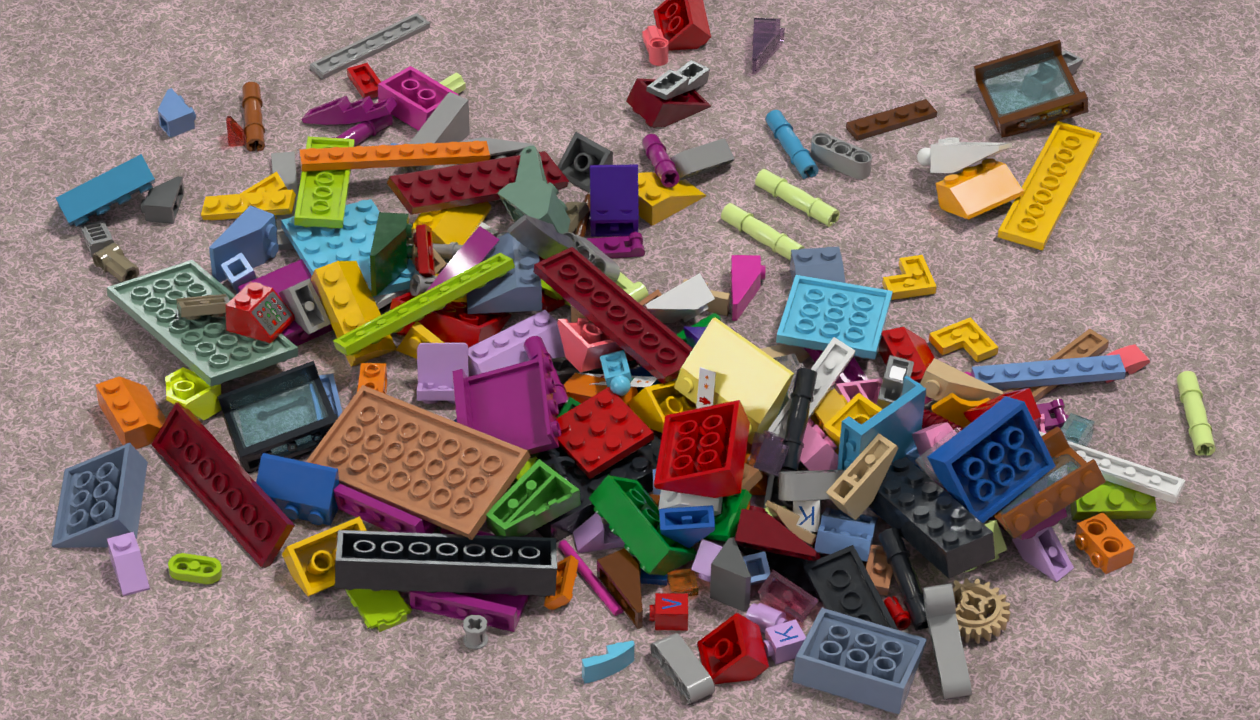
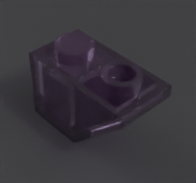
(768, 452)

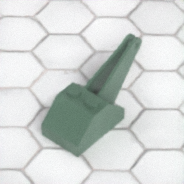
(533, 195)

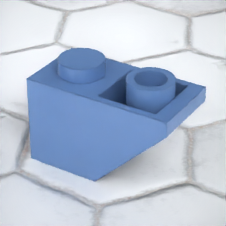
(175, 115)

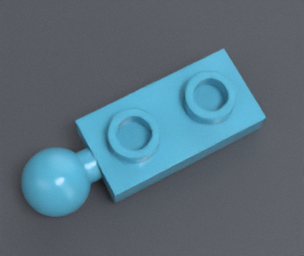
(617, 372)

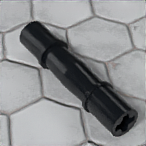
(798, 416)
(905, 576)

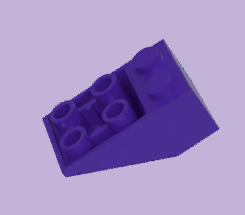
(613, 200)

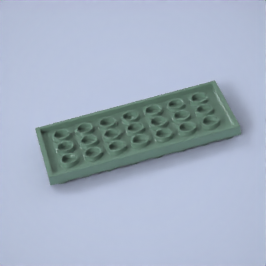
(201, 342)

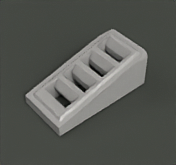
(96, 236)

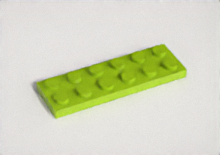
(323, 193)

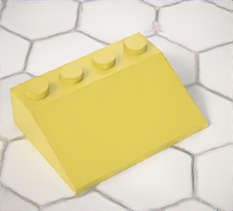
(741, 375)

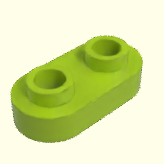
(196, 568)

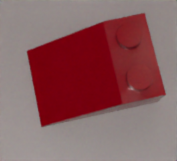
(663, 112)
(764, 533)

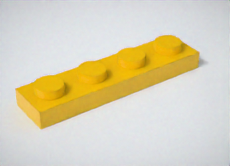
(233, 205)

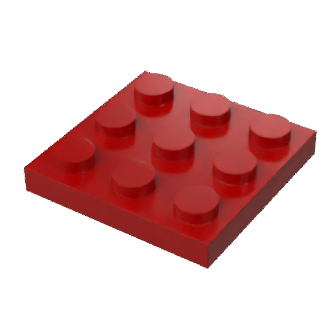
(601, 432)

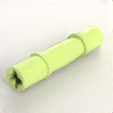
(797, 197)
(760, 231)
(1195, 412)

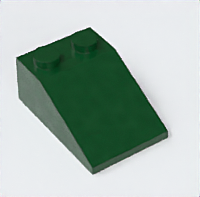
(390, 249)

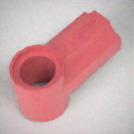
(656, 45)

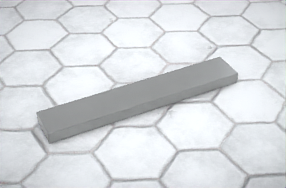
(369, 46)
(286, 168)

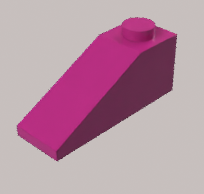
(745, 281)

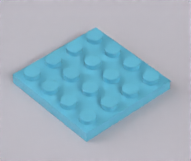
(835, 309)

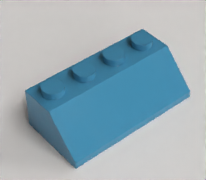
(105, 190)

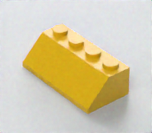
(454, 223)
(349, 305)

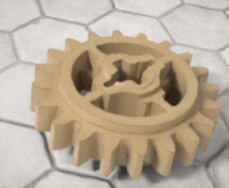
(974, 605)

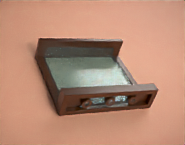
(1029, 89)

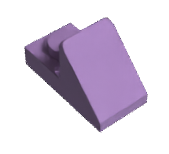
(595, 536)

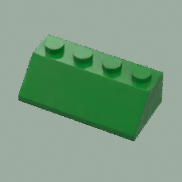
(637, 522)

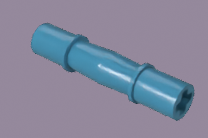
(791, 144)

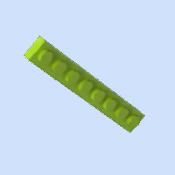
(423, 304)

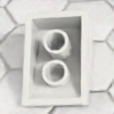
(682, 301)

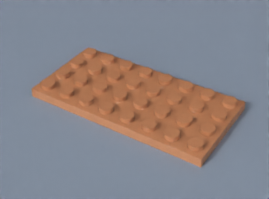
(419, 461)

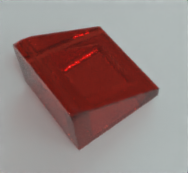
(235, 133)

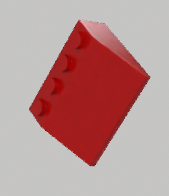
(455, 323)
(704, 451)

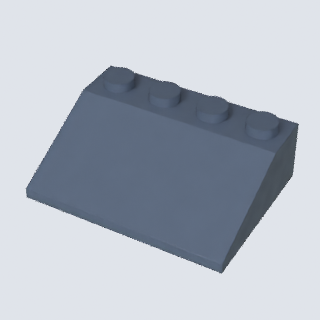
(516, 290)
(101, 499)
(859, 660)

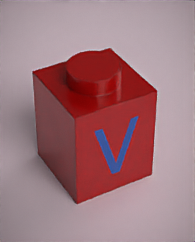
(670, 611)

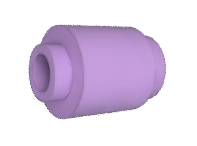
(765, 616)

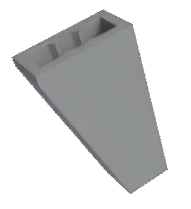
(445, 125)

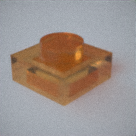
(683, 582)

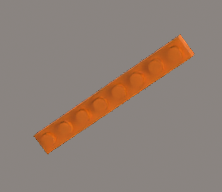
(393, 155)

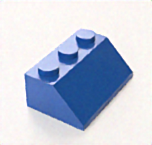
(300, 488)

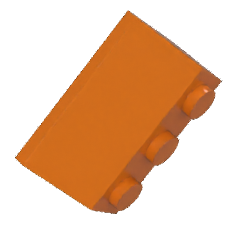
(130, 411)

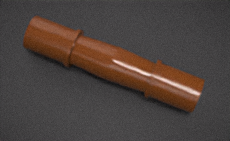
(253, 116)

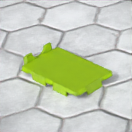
(380, 608)

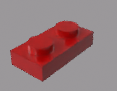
(364, 80)
(423, 241)

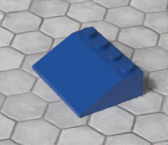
(992, 459)

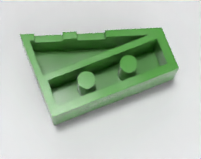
(532, 502)

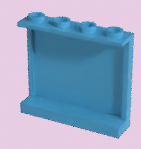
(894, 422)

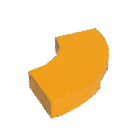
(952, 408)

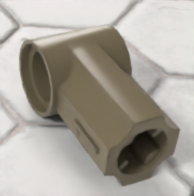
(113, 260)

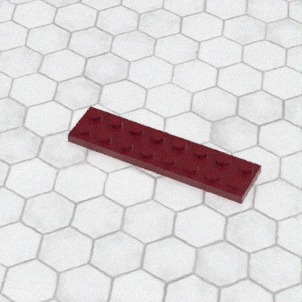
(464, 183)
(615, 313)
(223, 485)

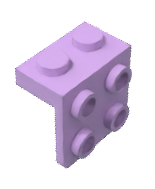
(435, 370)

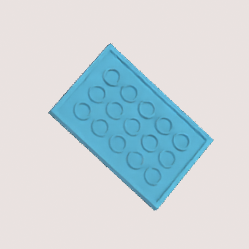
(351, 243)

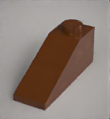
(622, 579)

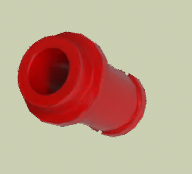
(899, 616)

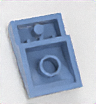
(841, 531)

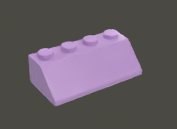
(508, 345)

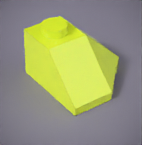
(193, 393)

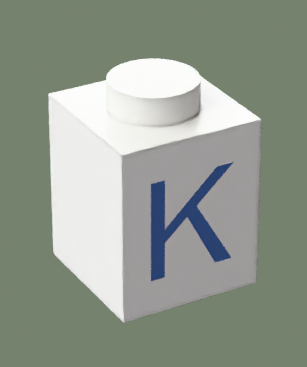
(809, 514)

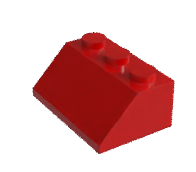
(683, 23)
(909, 346)

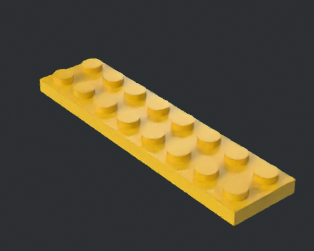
(1049, 185)

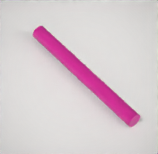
(591, 579)

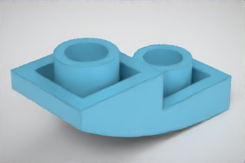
(616, 659)

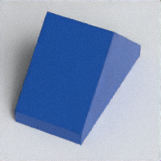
(687, 524)

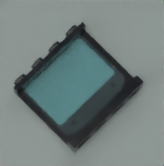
(278, 415)

